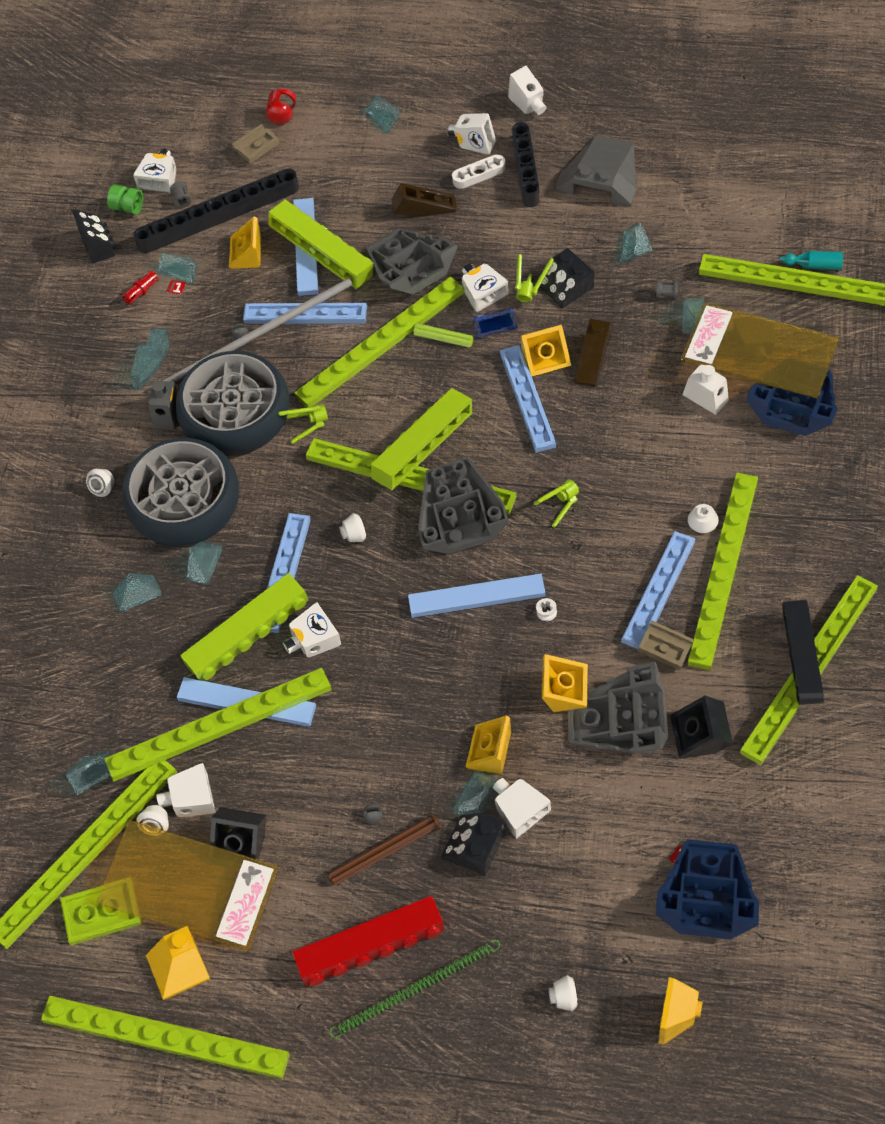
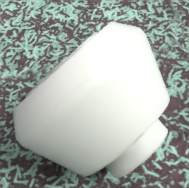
(100, 482)
(703, 519)
(353, 529)
(155, 817)
(564, 993)

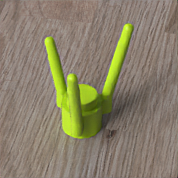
(526, 289)
(315, 414)
(565, 492)

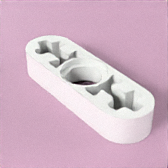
(467, 171)

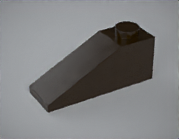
(419, 201)
(593, 352)

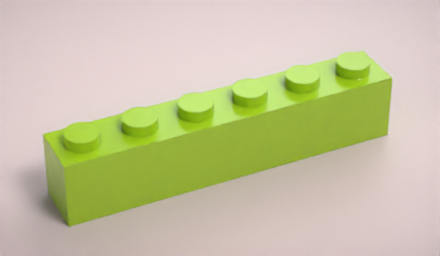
(320, 243)
(421, 439)
(245, 628)

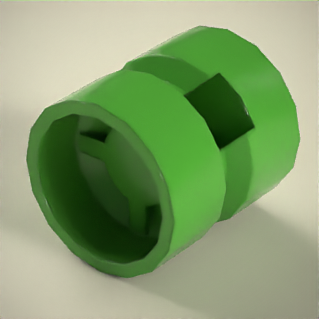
(125, 199)

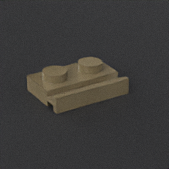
(255, 143)
(665, 645)

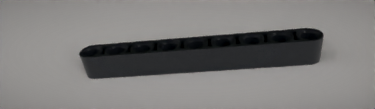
(216, 211)

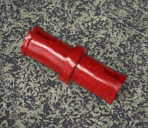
(140, 287)

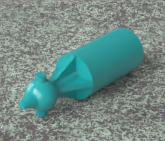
(816, 260)

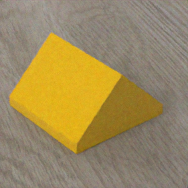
(246, 246)
(545, 350)
(564, 683)
(489, 745)

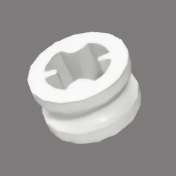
(549, 615)

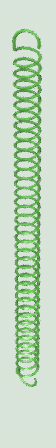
(415, 988)

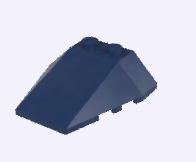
(793, 410)
(708, 892)

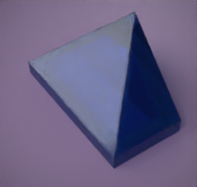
(495, 322)

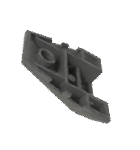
(605, 166)
(411, 260)
(623, 713)

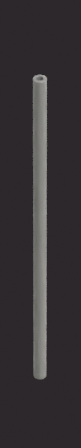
(269, 326)

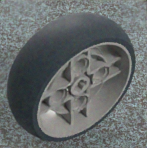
(232, 402)
(183, 464)

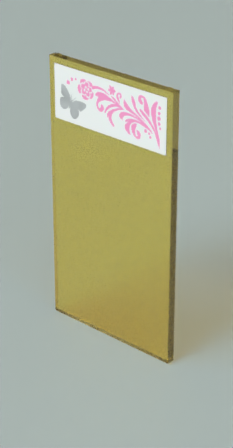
(760, 349)
(188, 885)

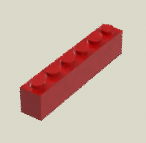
(368, 941)

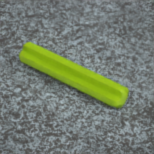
(443, 335)

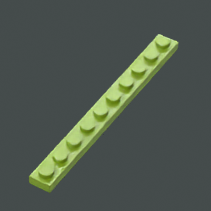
(793, 279)
(379, 343)
(360, 463)
(723, 572)
(826, 643)
(217, 724)
(83, 852)
(166, 1037)

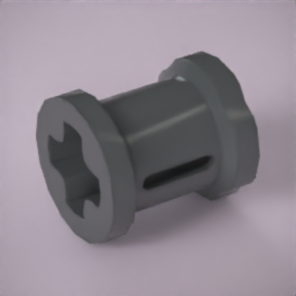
(179, 191)
(667, 289)

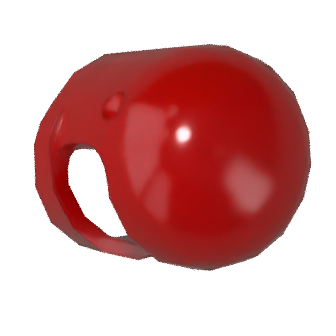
(279, 112)

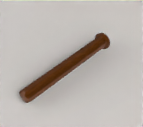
(383, 849)

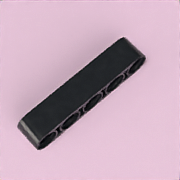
(525, 164)
(802, 652)

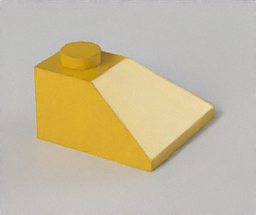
(176, 963)
(679, 1010)

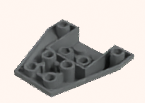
(459, 508)

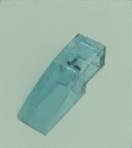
(149, 357)

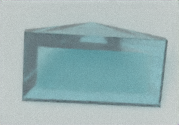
(383, 113)
(634, 243)
(178, 267)
(691, 311)
(202, 561)
(136, 590)
(88, 772)
(474, 794)

